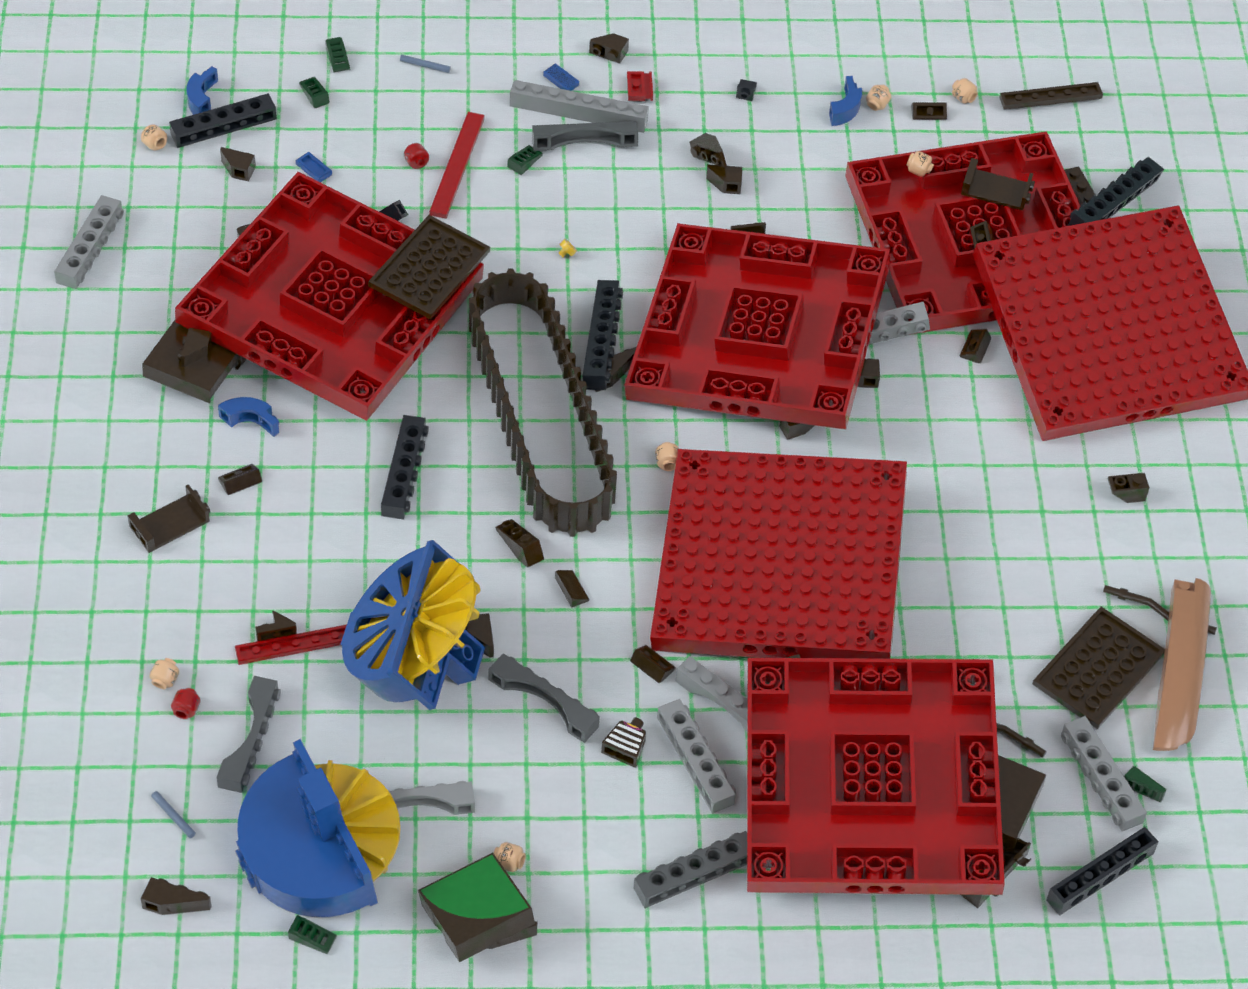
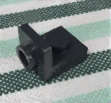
(746, 90)

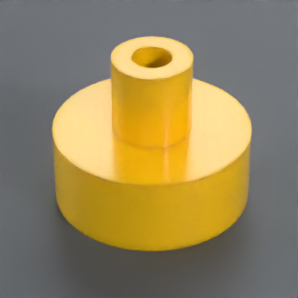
(567, 247)

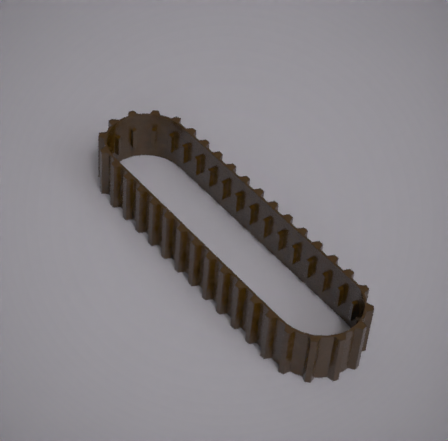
(527, 291)

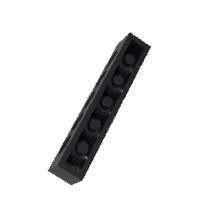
(223, 120)
(403, 467)
(1102, 871)

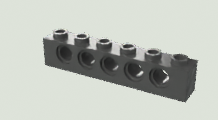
(689, 878)

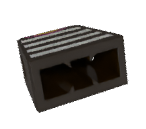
(625, 742)

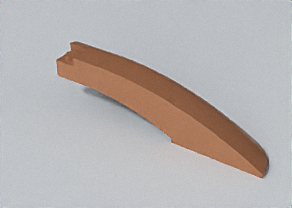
(1182, 664)

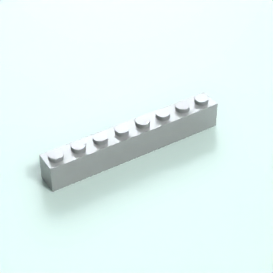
(576, 105)

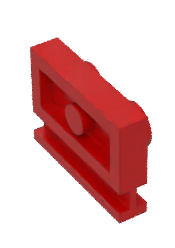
(639, 86)

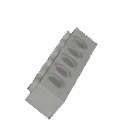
(88, 242)
(895, 322)
(1081, 730)
(715, 798)

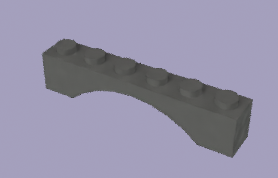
(556, 135)
(513, 676)
(235, 768)

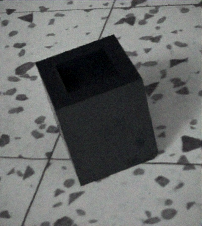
(395, 210)

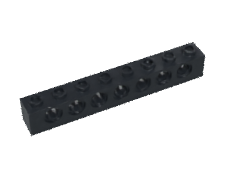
(1118, 193)
(601, 334)

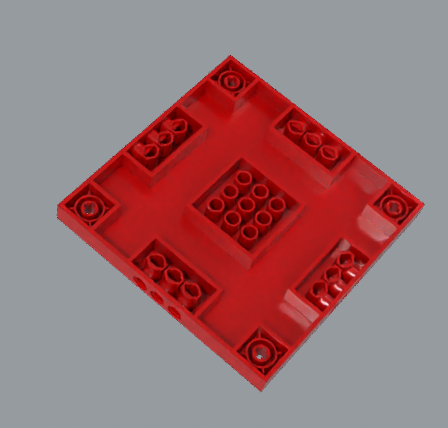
(930, 221)
(301, 300)
(1111, 322)
(759, 326)
(780, 556)
(873, 777)

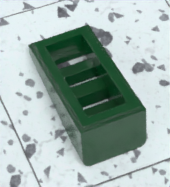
(337, 44)
(316, 94)
(514, 164)
(1144, 784)
(306, 925)

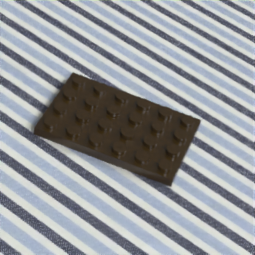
(429, 266)
(1099, 667)

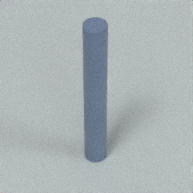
(428, 64)
(173, 814)

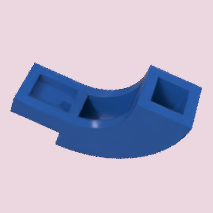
(196, 89)
(847, 108)
(249, 410)

